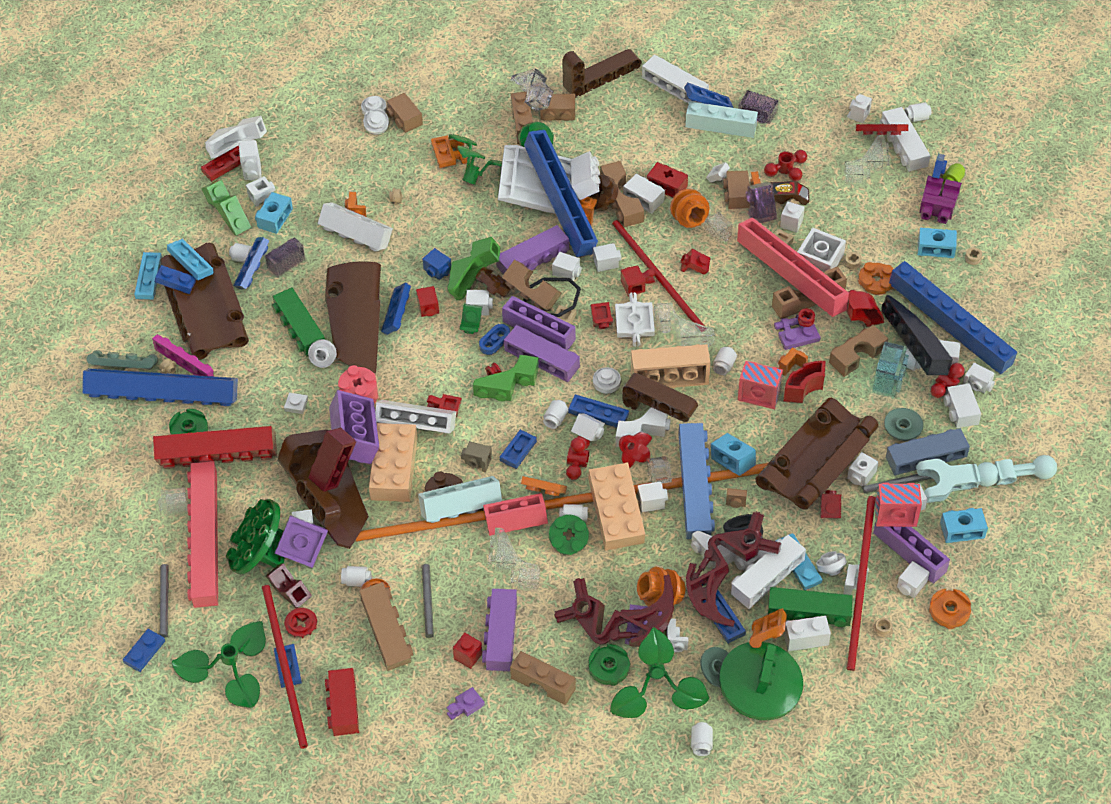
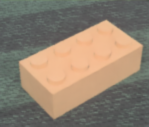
(673, 365)
(393, 463)
(616, 506)

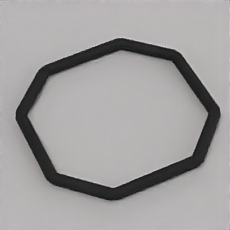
(560, 279)

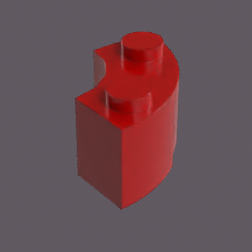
(863, 308)
(804, 381)

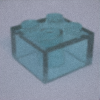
(890, 370)

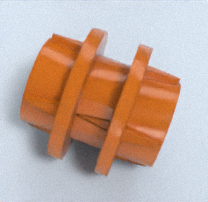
(689, 208)
(651, 585)

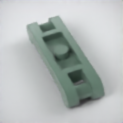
(131, 360)

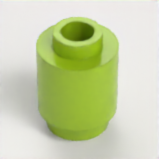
(954, 173)

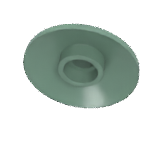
(906, 418)
(711, 663)

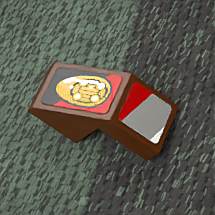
(790, 189)

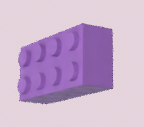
(358, 419)

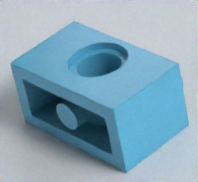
(274, 212)
(937, 242)
(733, 454)
(974, 527)

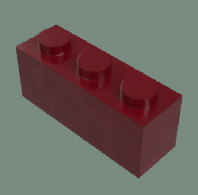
(332, 459)

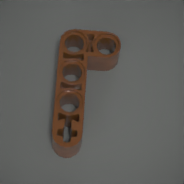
(658, 396)

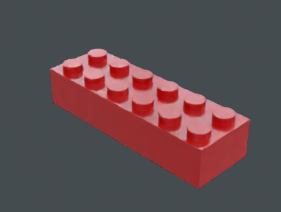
(215, 446)

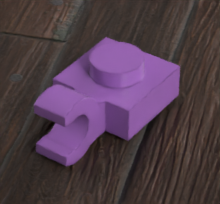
(466, 702)

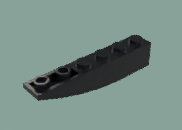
(917, 337)

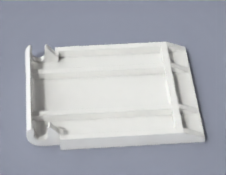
(520, 180)

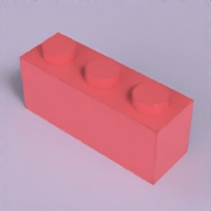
(516, 513)

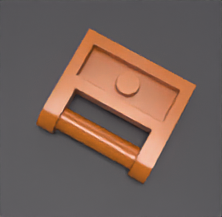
(768, 627)

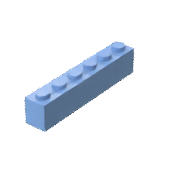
(694, 479)

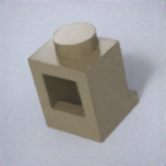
(477, 455)

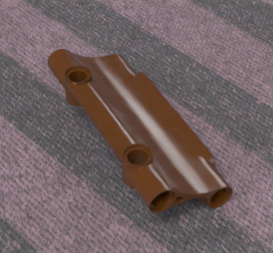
(211, 312)
(817, 454)

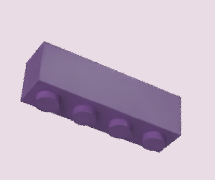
(535, 250)
(538, 322)
(551, 356)
(914, 548)
(501, 629)

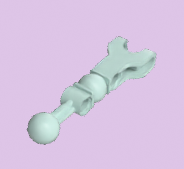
(986, 474)

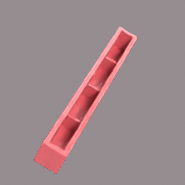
(793, 267)
(203, 535)

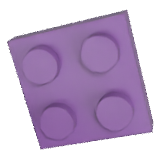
(301, 541)

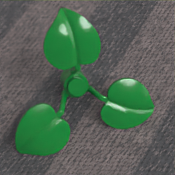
(472, 171)
(655, 652)
(244, 690)

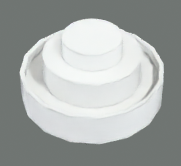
(373, 102)
(376, 121)
(322, 353)
(606, 380)
(831, 563)

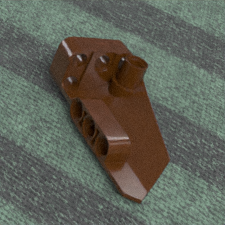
(354, 311)
(336, 509)

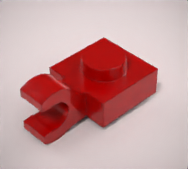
(446, 402)

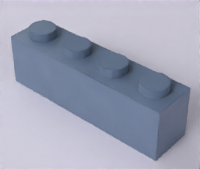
(943, 446)

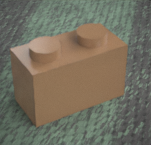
(560, 108)
(404, 112)
(736, 186)

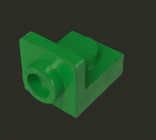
(471, 318)

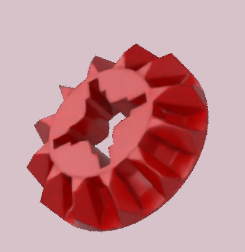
(301, 614)

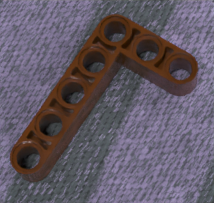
(580, 80)

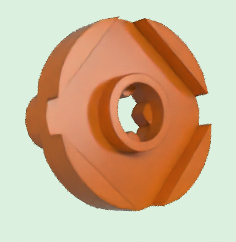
(868, 282)
(948, 618)

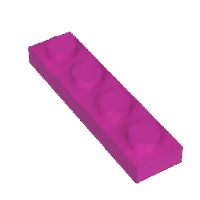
(183, 359)

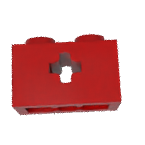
(668, 178)

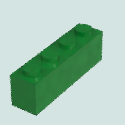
(297, 319)
(810, 604)

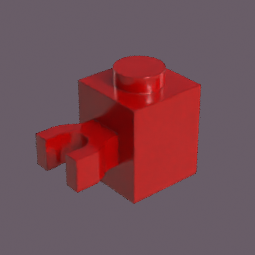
(635, 281)

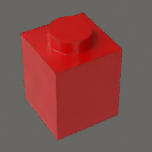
(427, 301)
(467, 650)

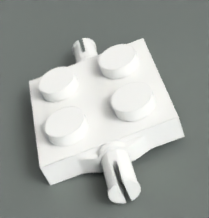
(634, 319)

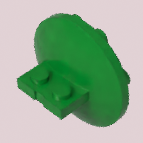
(256, 538)
(761, 681)

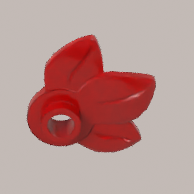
(637, 450)

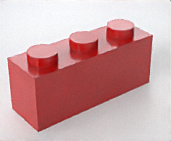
(342, 702)

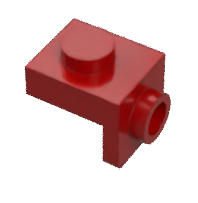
(695, 261)
(601, 315)
(830, 504)

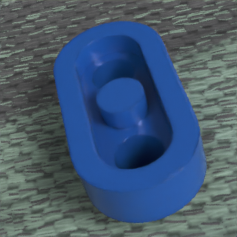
(493, 339)

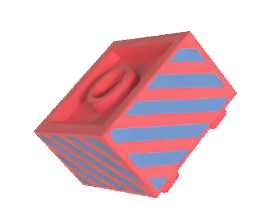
(760, 384)
(898, 505)

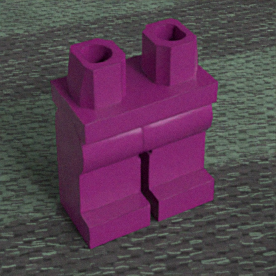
(936, 205)

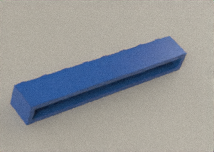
(560, 193)
(952, 317)
(160, 386)

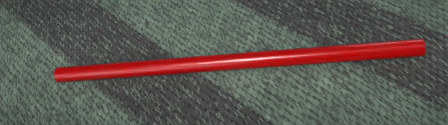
(659, 276)
(861, 583)
(285, 667)

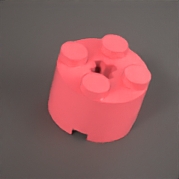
(359, 382)

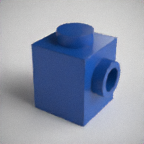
(436, 264)

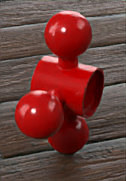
(785, 165)
(943, 381)
(577, 457)

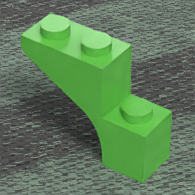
(227, 206)
(465, 270)
(501, 385)

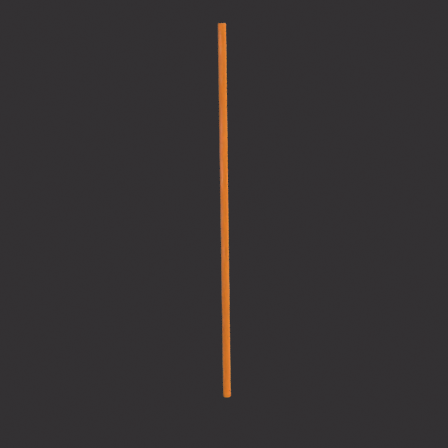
(549, 504)

